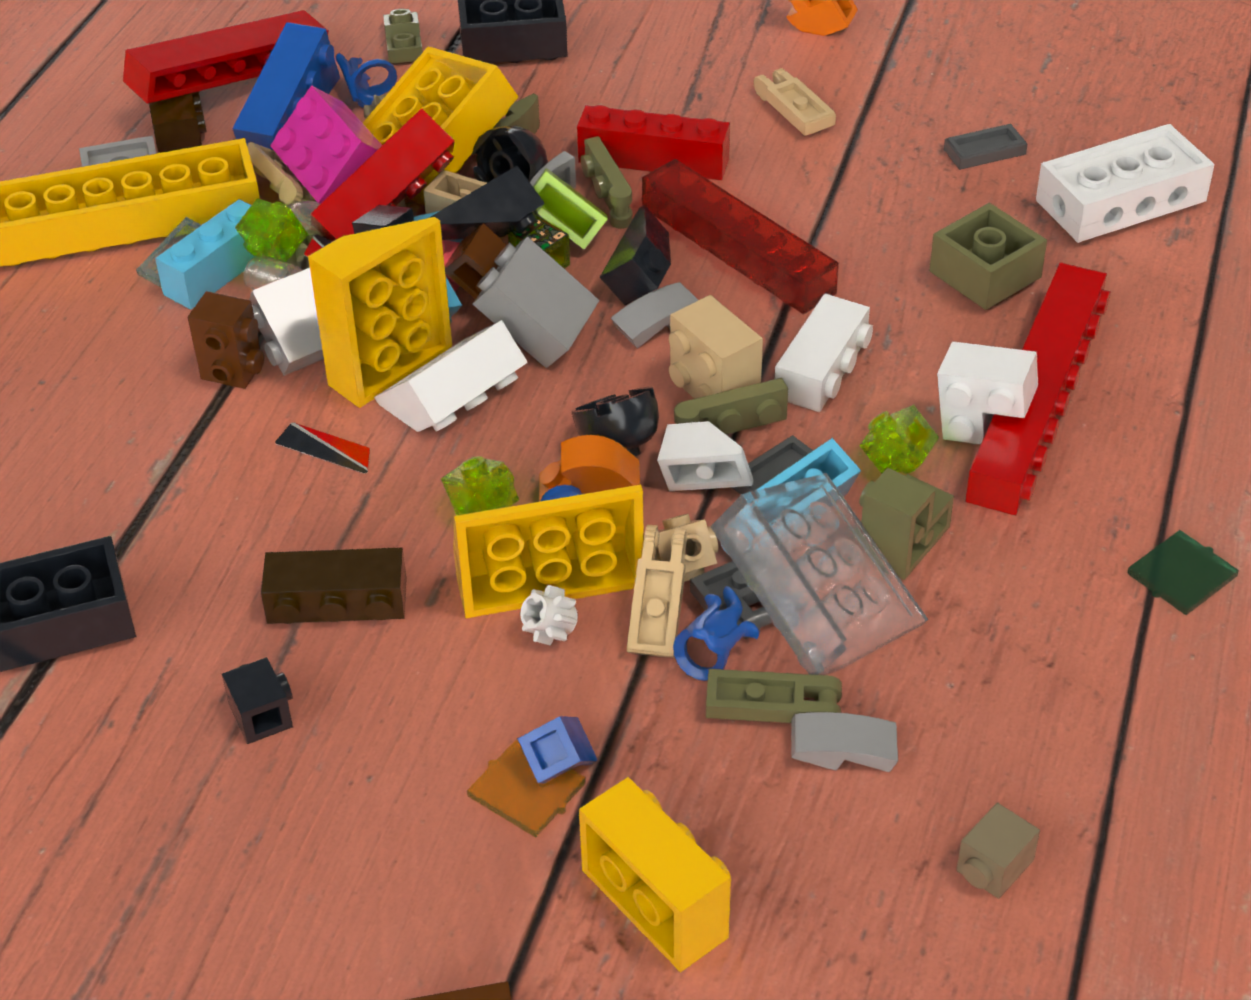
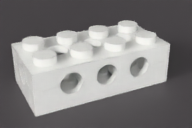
(1124, 182)

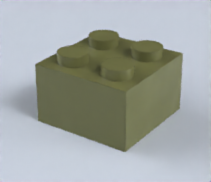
(987, 255)

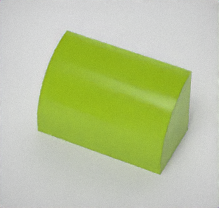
(568, 209)

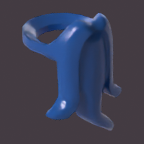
(357, 79)
(718, 631)

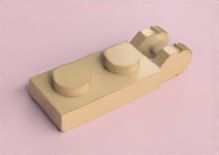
(795, 102)
(282, 179)
(657, 596)

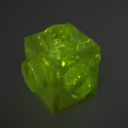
(271, 230)
(899, 440)
(480, 486)

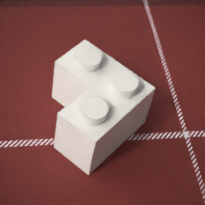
(980, 383)

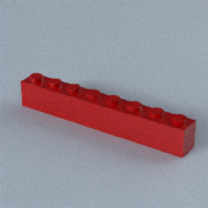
(1059, 335)

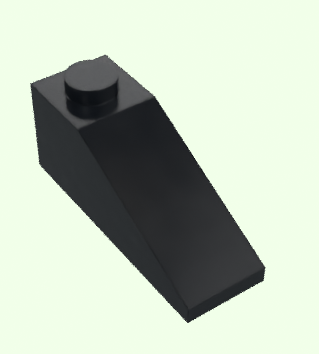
(500, 204)
(639, 258)

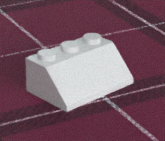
(455, 379)

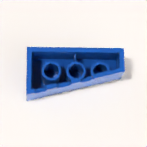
(296, 62)

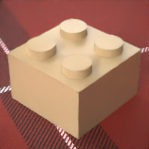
(712, 349)

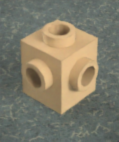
(700, 544)

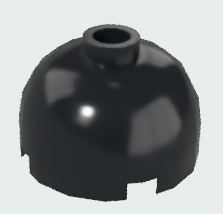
(504, 149)
(621, 418)

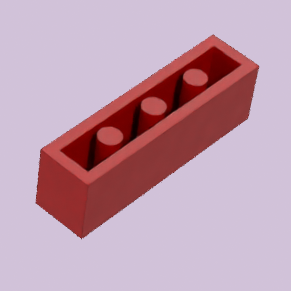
(651, 140)
(387, 175)

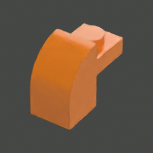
(821, 16)
(591, 465)

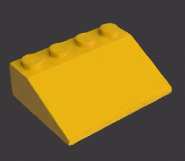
(456, 92)
(381, 306)
(568, 542)

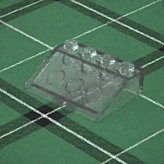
(817, 572)

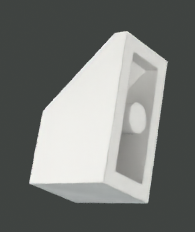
(701, 458)

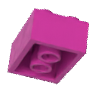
(323, 143)

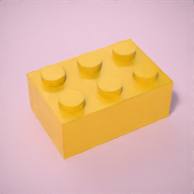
(655, 873)

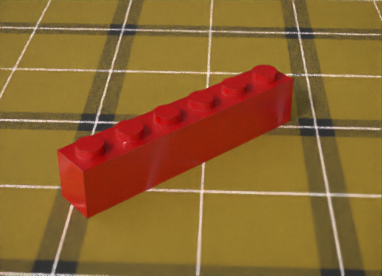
(205, 58)

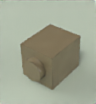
(997, 850)

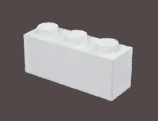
(824, 351)

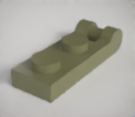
(608, 182)
(738, 408)
(769, 695)

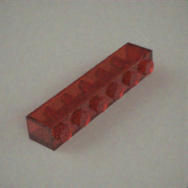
(740, 236)

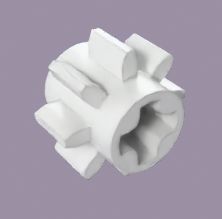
(548, 615)

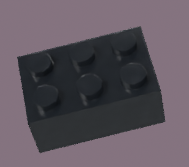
(512, 30)
(62, 603)

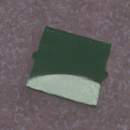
(1182, 572)

